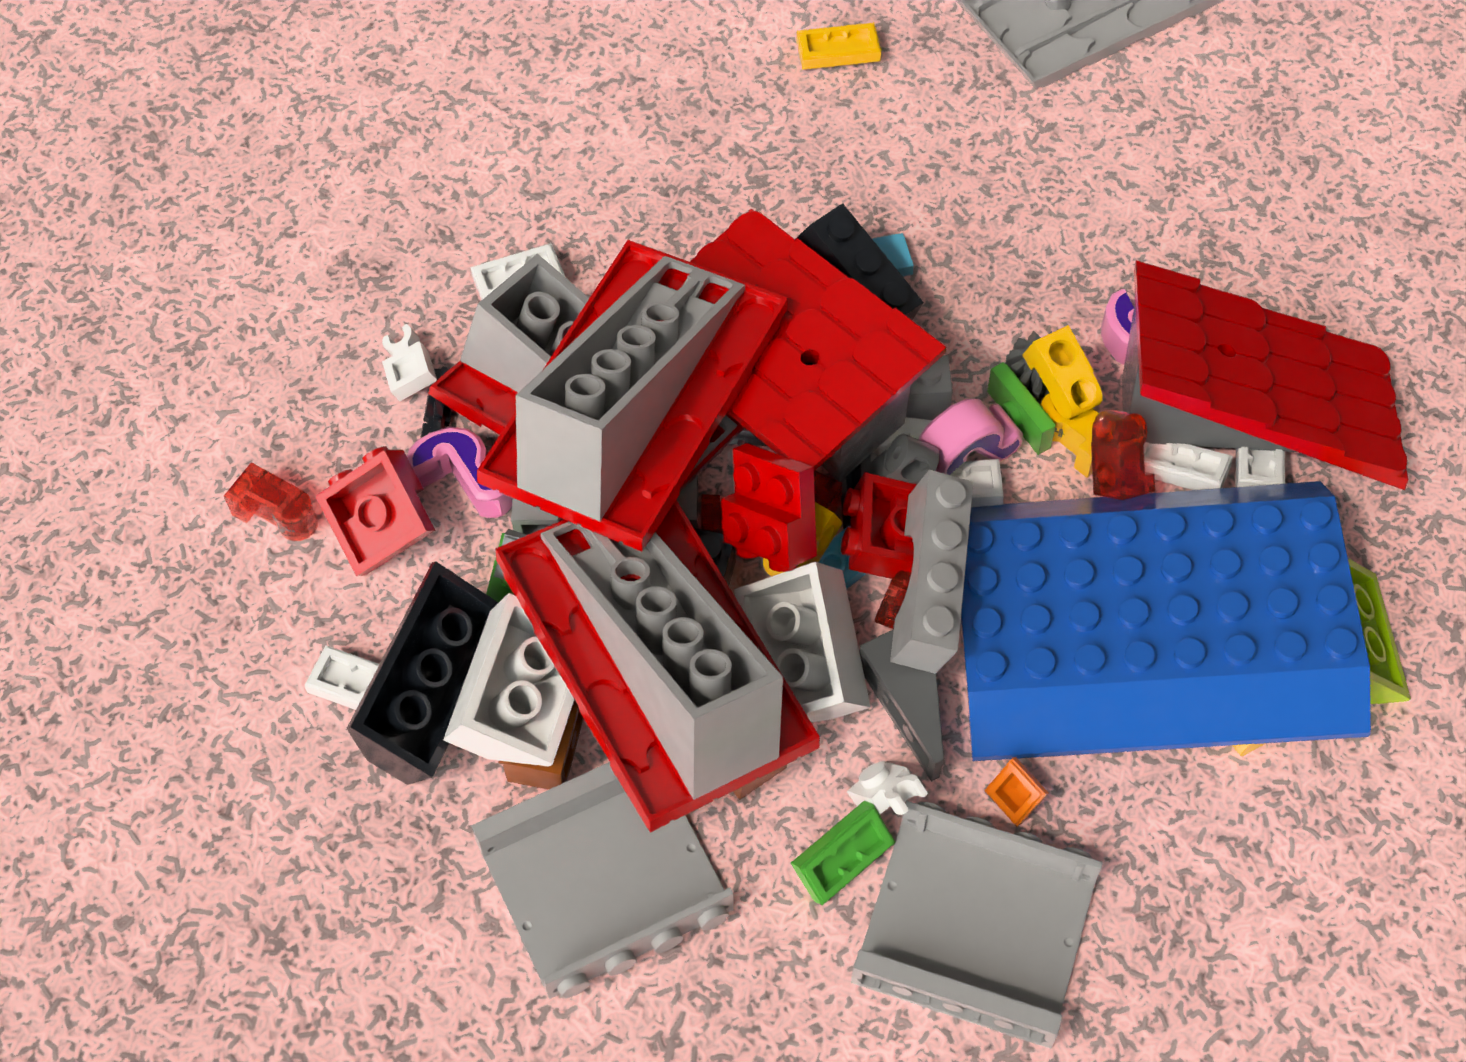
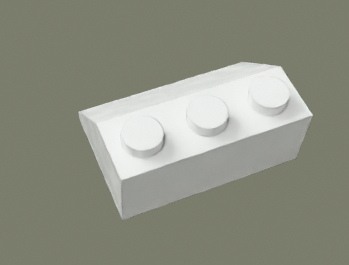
(811, 637)
(512, 694)

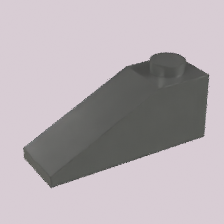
(909, 700)

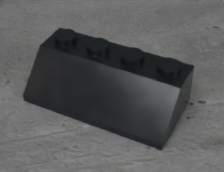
(421, 677)

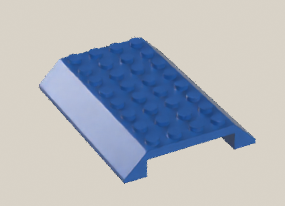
(1161, 623)

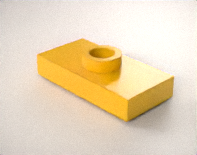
(838, 45)

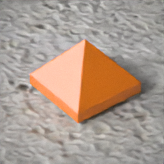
(1016, 791)

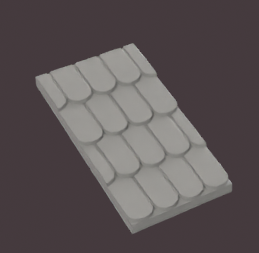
(1034, 30)

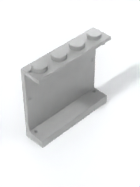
(595, 882)
(978, 923)

